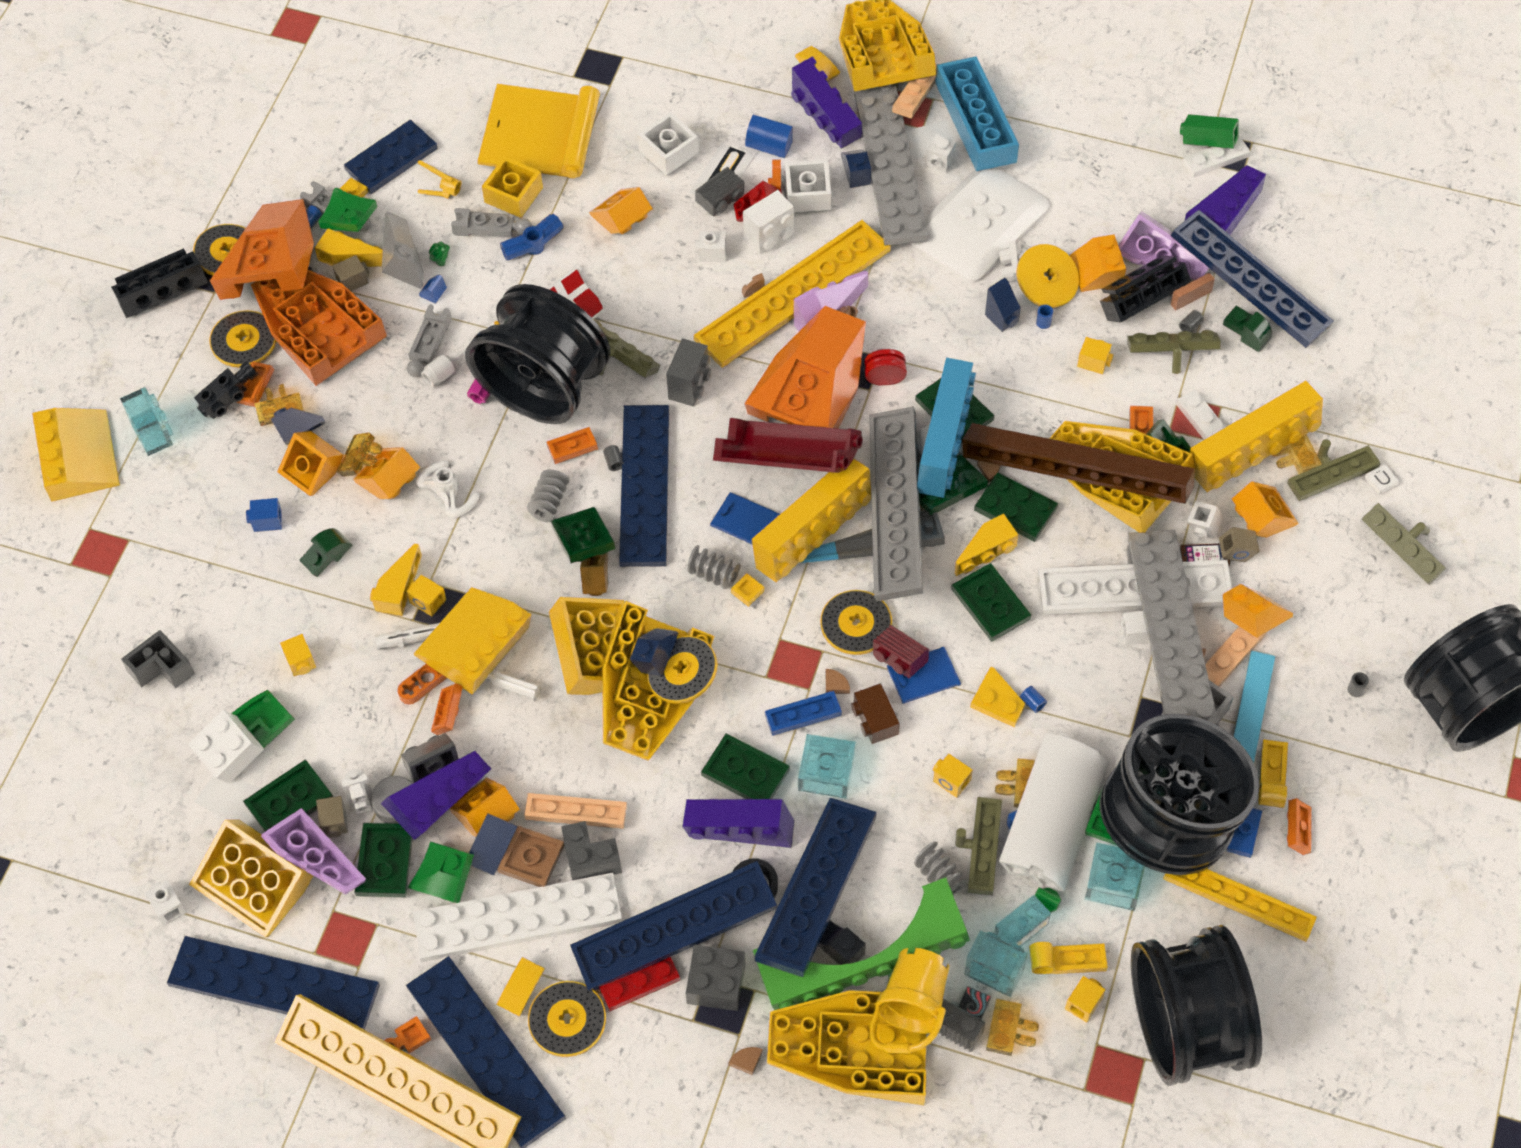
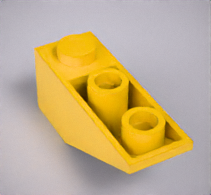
(337, 247)
(990, 541)

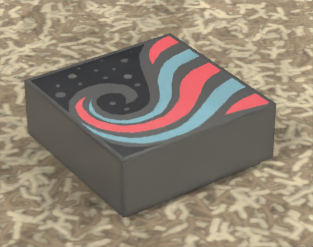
(974, 1002)

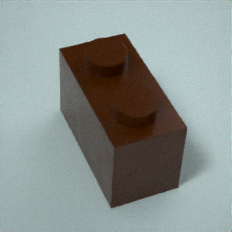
(875, 714)

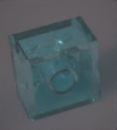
(147, 420)
(826, 766)
(1114, 878)
(995, 963)

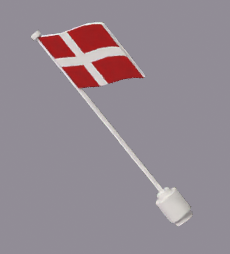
(569, 286)

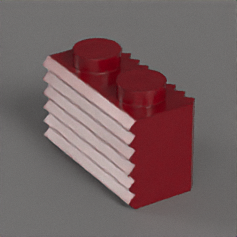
(900, 651)

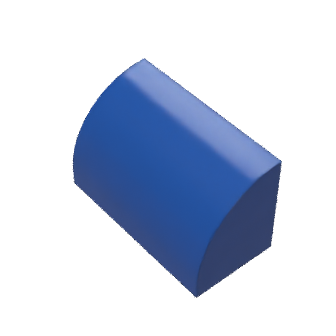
(769, 136)

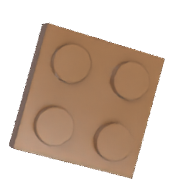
(531, 857)

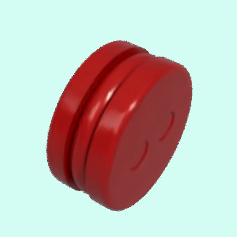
(885, 367)

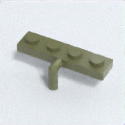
(1174, 342)
(629, 355)
(1332, 472)
(1405, 542)
(983, 845)

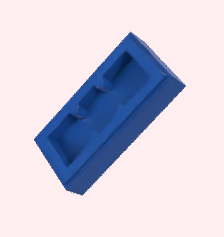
(1245, 835)

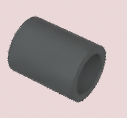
(1191, 321)
(613, 458)
(1358, 684)

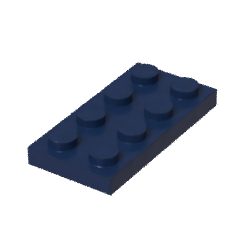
(390, 156)

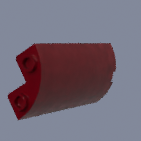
(788, 446)

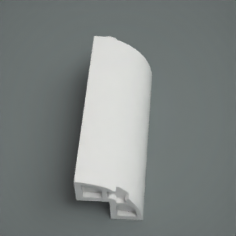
(1054, 811)

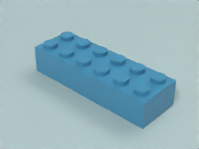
(976, 113)
(946, 428)

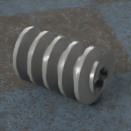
(547, 495)
(712, 569)
(936, 868)

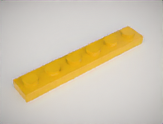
(1247, 902)

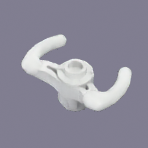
(446, 487)

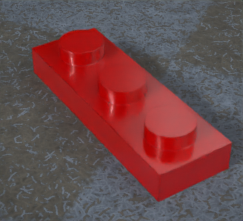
(639, 984)

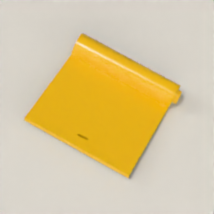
(540, 129)

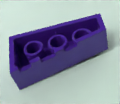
(824, 104)
(1232, 199)
(430, 797)
(740, 821)

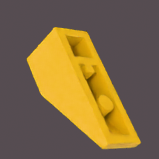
(391, 588)

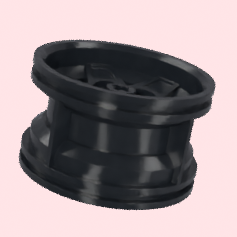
(538, 353)
(1472, 678)
(1188, 800)
(1196, 1005)

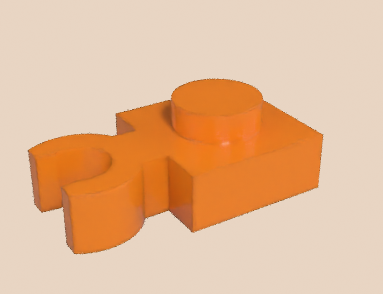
(776, 173)
(410, 1036)

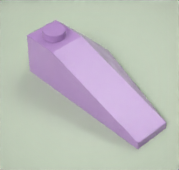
(1150, 239)
(833, 296)
(310, 849)

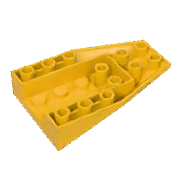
(883, 45)
(1131, 508)
(631, 712)
(832, 1046)

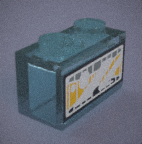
(1023, 922)

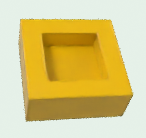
(355, 188)
(747, 589)

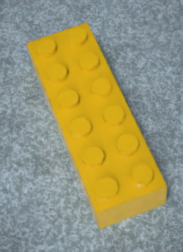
(1257, 436)
(811, 520)

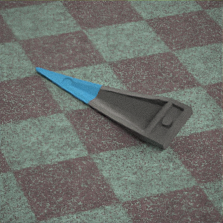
(862, 543)

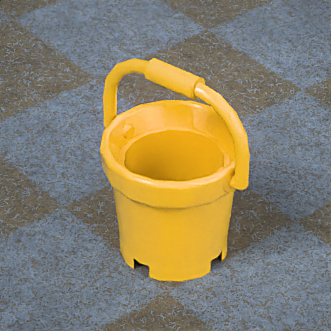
(912, 999)

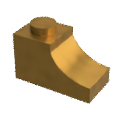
(594, 575)

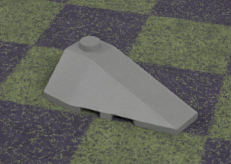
(399, 252)

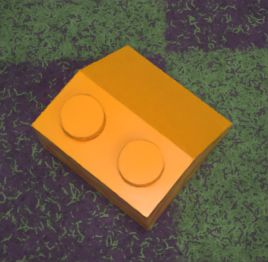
(622, 210)
(1098, 263)
(309, 462)
(389, 474)
(1263, 509)
(1253, 610)
(483, 799)

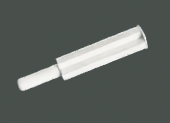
(515, 684)

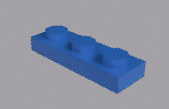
(803, 713)

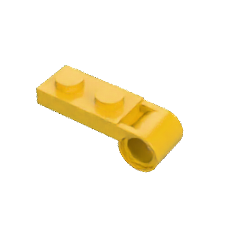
(1273, 774)
(1067, 958)

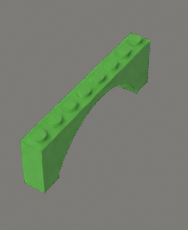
(933, 928)

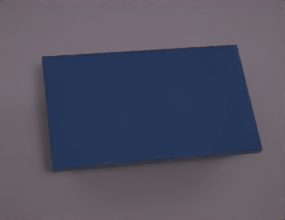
(491, 843)

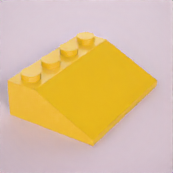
(75, 451)
(474, 638)
(582, 638)
(249, 877)

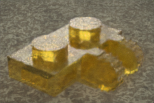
(267, 408)
(357, 454)
(1300, 455)
(1020, 776)
(1004, 1028)

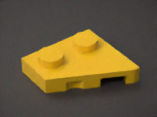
(998, 699)

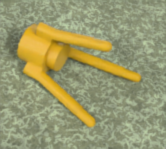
(448, 184)

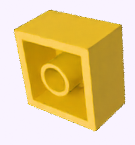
(512, 187)

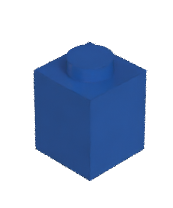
(265, 515)

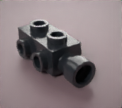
(224, 391)

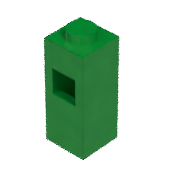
(1210, 131)

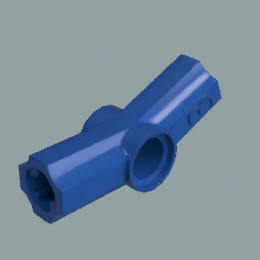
(532, 239)

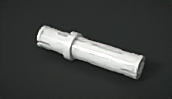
(403, 637)

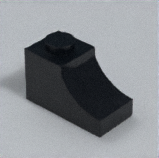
(842, 944)

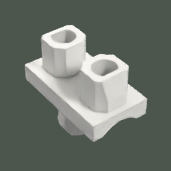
(1012, 256)
(357, 790)

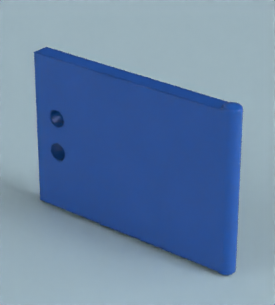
(742, 518)
(933, 677)

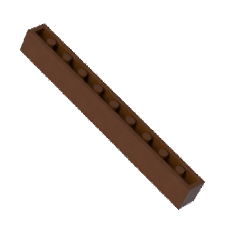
(1079, 463)

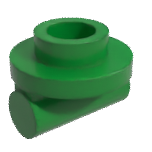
(439, 252)
(1048, 898)

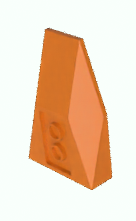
(271, 247)
(319, 324)
(813, 373)

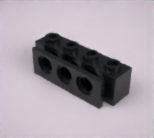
(158, 282)
(1143, 287)

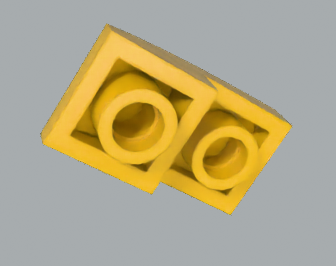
(823, 62)
(520, 986)

